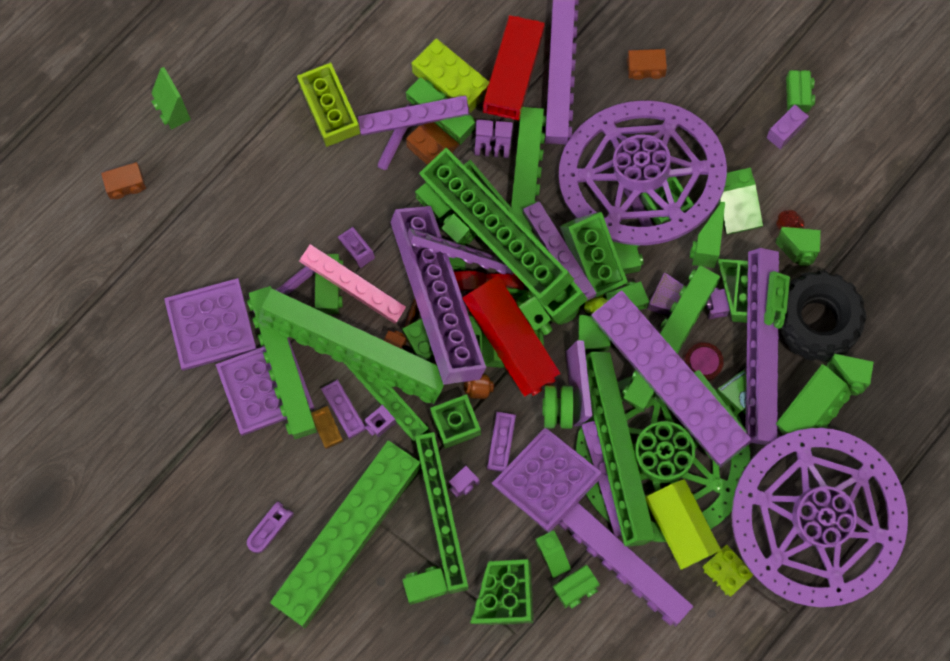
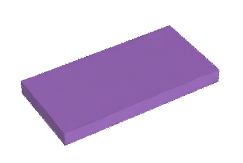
(579, 380)

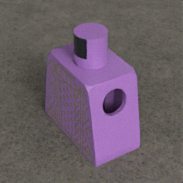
(665, 295)

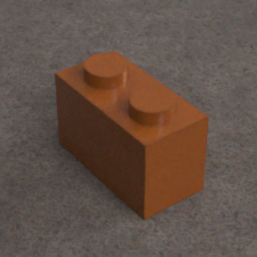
(646, 64)
(123, 181)

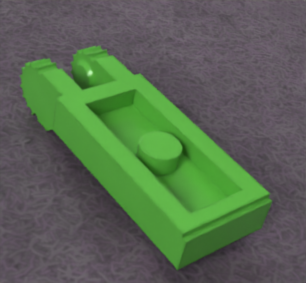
(777, 299)

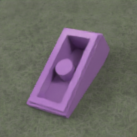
(356, 247)

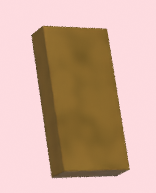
(326, 427)

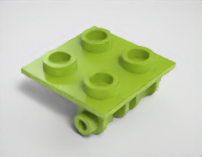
(728, 570)

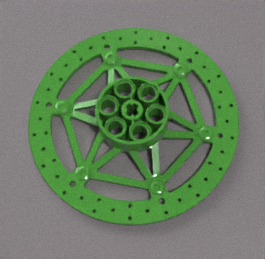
(669, 461)

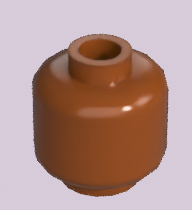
(479, 388)

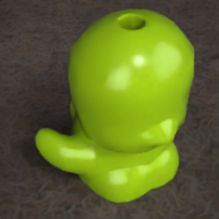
(594, 304)

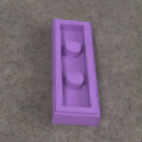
(343, 409)
(501, 441)

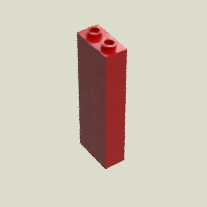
(513, 67)
(511, 336)

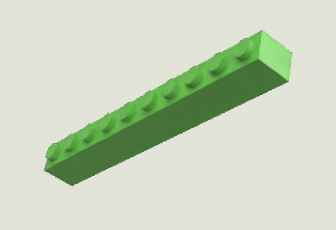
(618, 451)

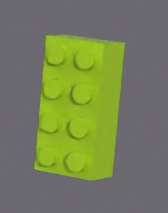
(450, 74)
(328, 104)

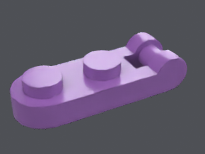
(268, 528)

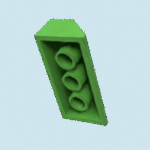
(594, 252)
(816, 403)

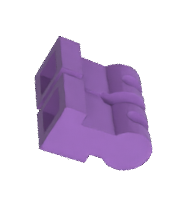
(486, 134)

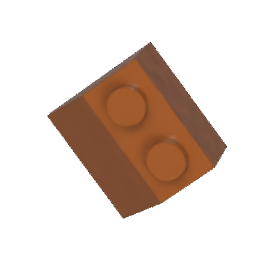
(429, 141)

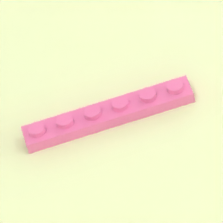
(352, 284)

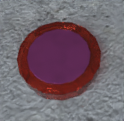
(706, 359)

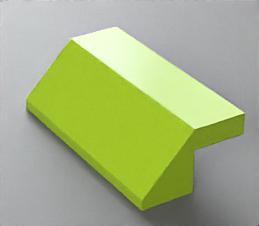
(682, 524)

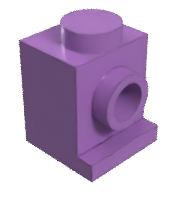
(718, 304)
(383, 416)
(463, 482)

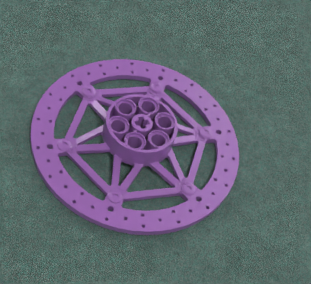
(641, 165)
(816, 509)

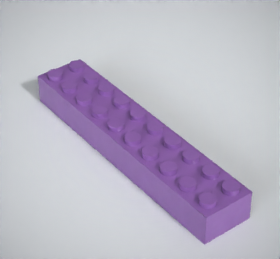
(438, 299)
(671, 379)

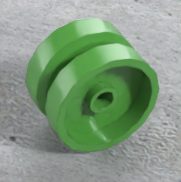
(556, 407)

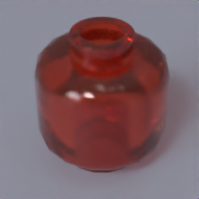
(790, 219)

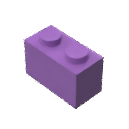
(787, 127)

